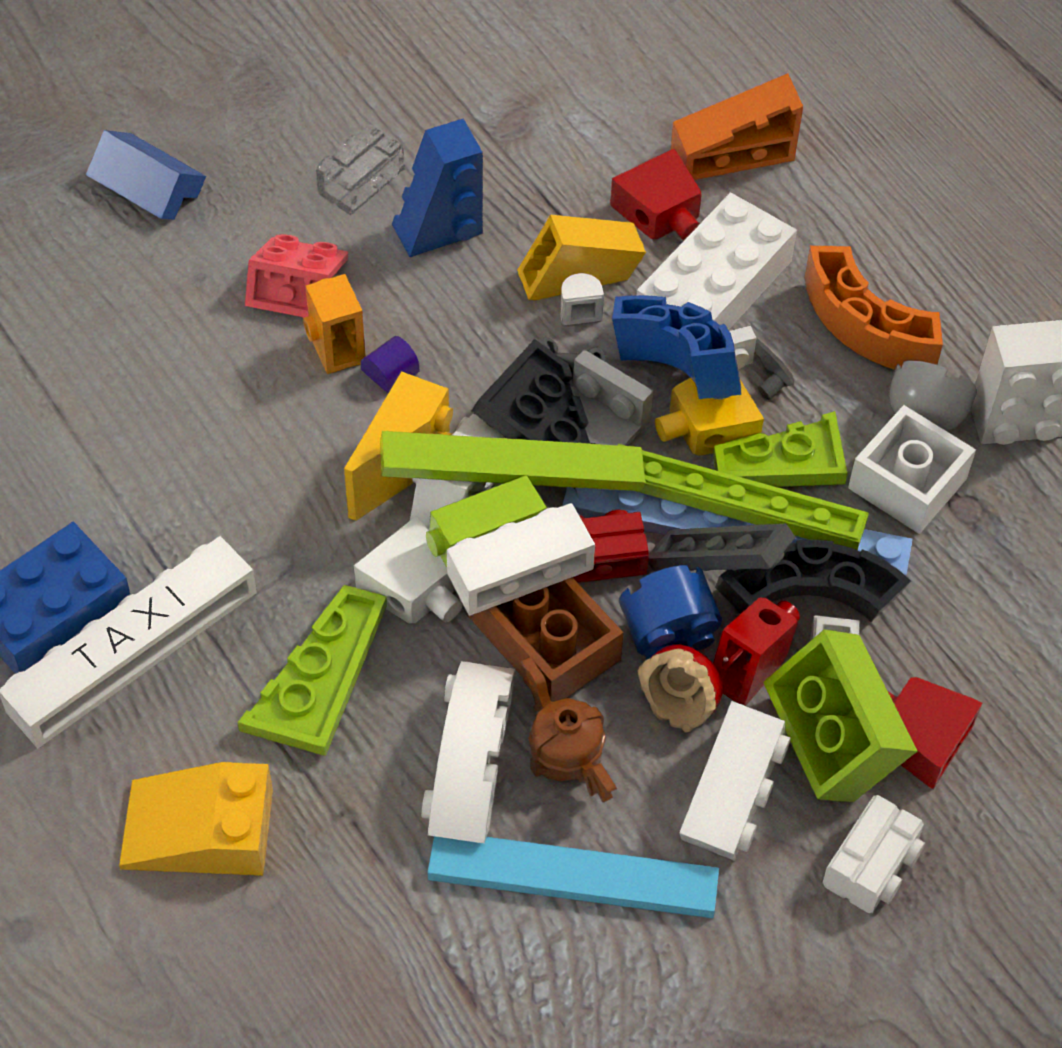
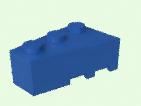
(445, 192)

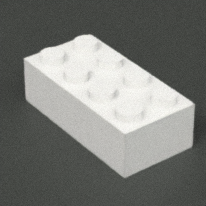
(725, 261)

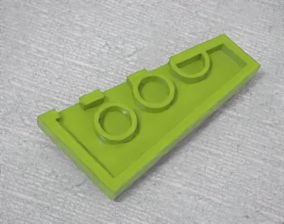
(316, 683)

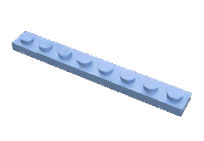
(663, 515)

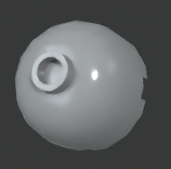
(931, 394)

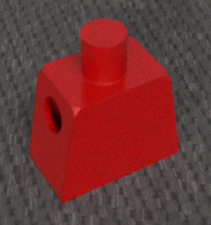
(658, 196)
(766, 634)
(937, 725)

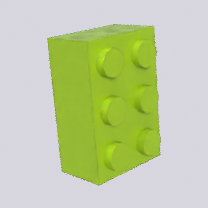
(839, 716)

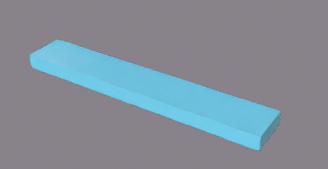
(576, 875)

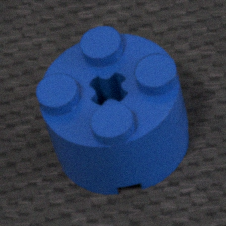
(671, 611)

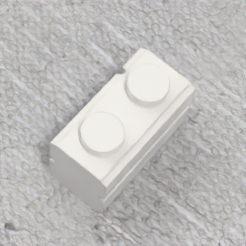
(874, 854)

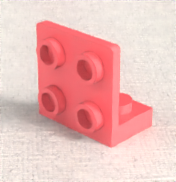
(283, 270)

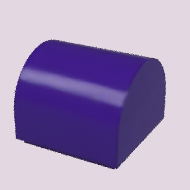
(388, 361)

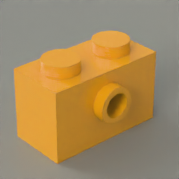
(335, 323)

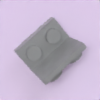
(612, 401)

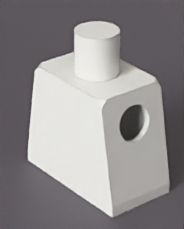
(409, 576)

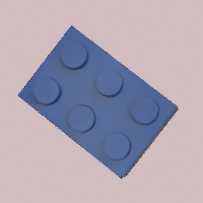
(54, 594)

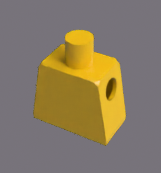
(708, 420)

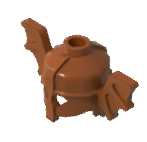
(566, 738)

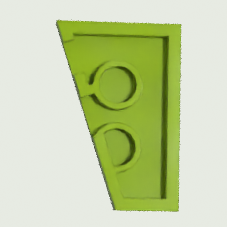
(793, 457)

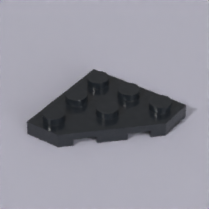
(535, 400)

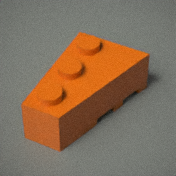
(742, 131)

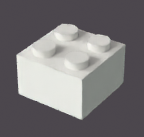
(911, 469)

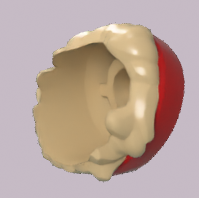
(681, 686)

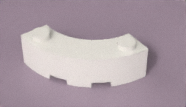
(471, 734)

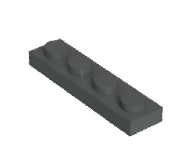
(722, 547)

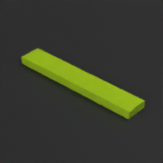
(509, 459)
(751, 501)

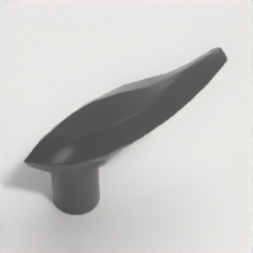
(779, 373)

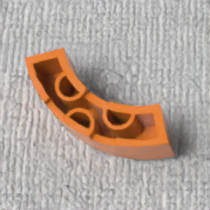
(861, 320)

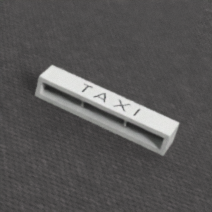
(127, 641)

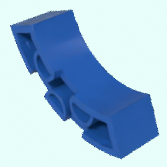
(678, 337)

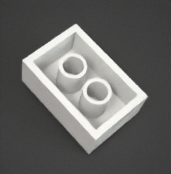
(1020, 384)

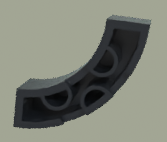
(819, 570)

